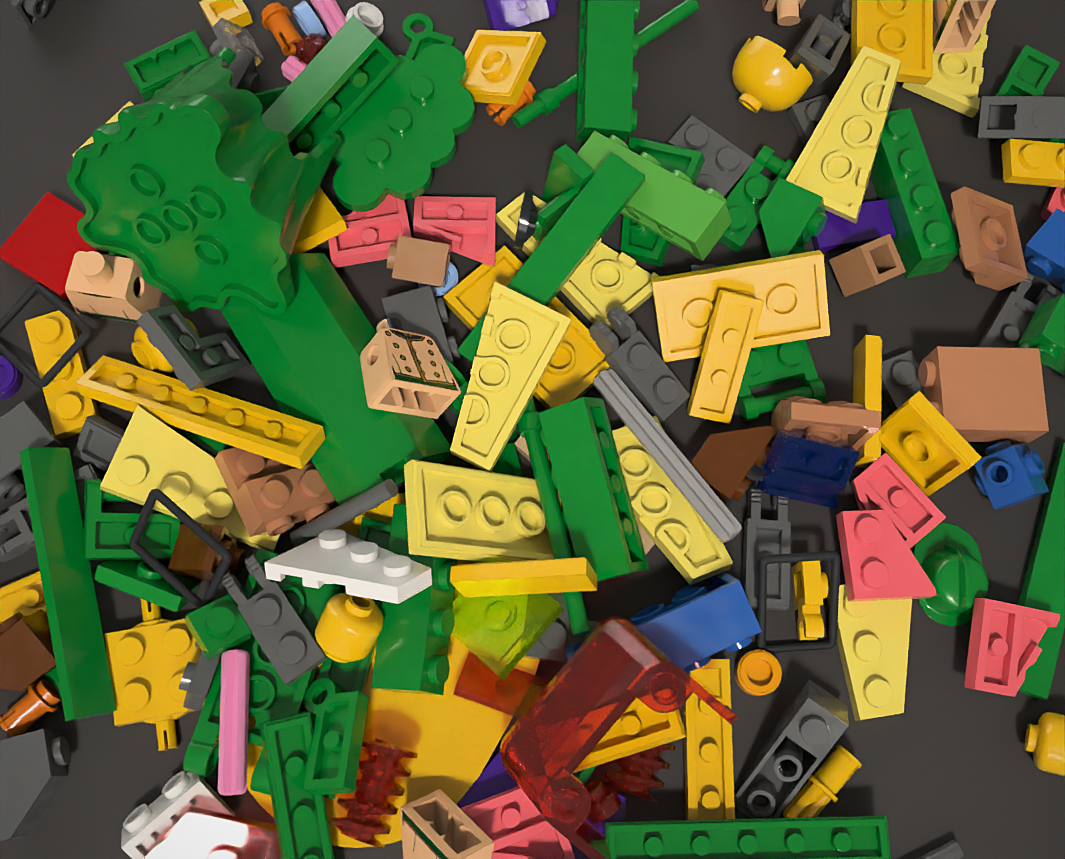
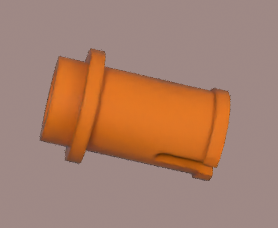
(278, 21)
(505, 114)
(30, 708)

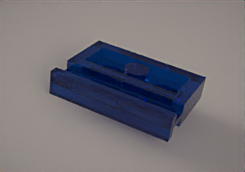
(808, 468)

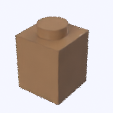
(419, 261)
(867, 265)

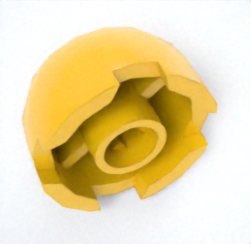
(767, 77)

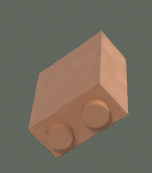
(987, 392)

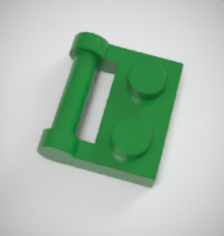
(776, 365)
(109, 533)

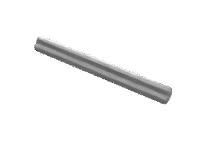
(667, 456)

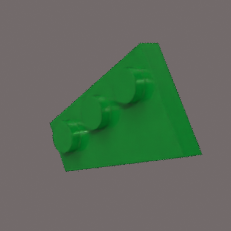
(637, 240)

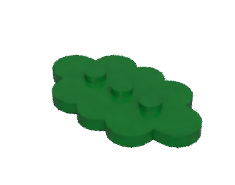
(404, 129)

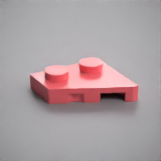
(370, 233)

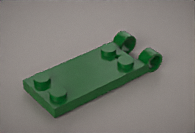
(267, 692)

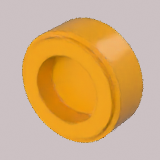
(758, 673)

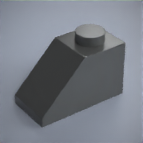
(820, 49)
(30, 778)

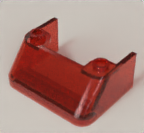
(580, 708)

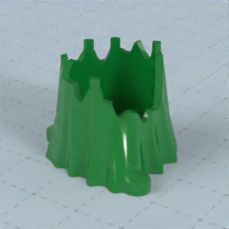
(200, 191)

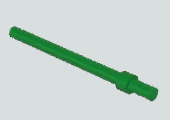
(550, 98)
(529, 428)

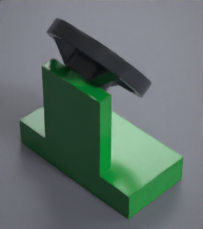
(564, 182)

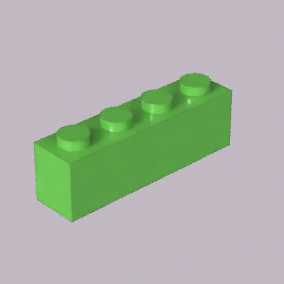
(666, 200)

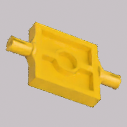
(147, 672)

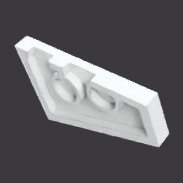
(351, 562)

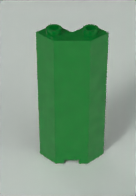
(316, 375)

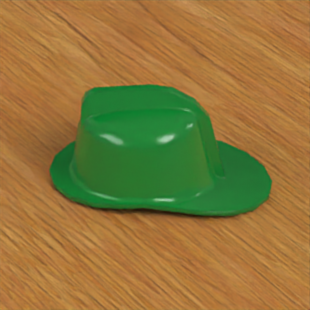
(956, 571)

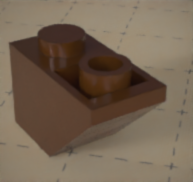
(729, 457)
(199, 561)
(25, 650)

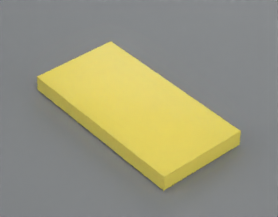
(474, 514)

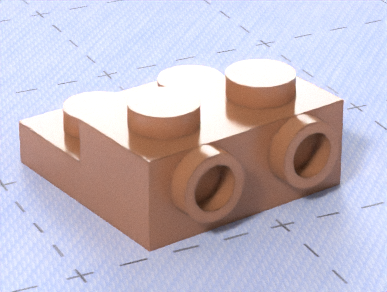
(988, 239)
(834, 421)
(272, 493)

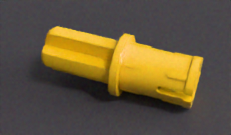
(823, 785)

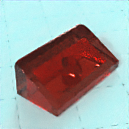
(507, 696)

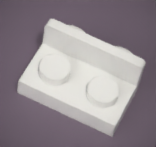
(150, 823)

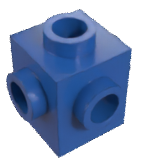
(1010, 474)

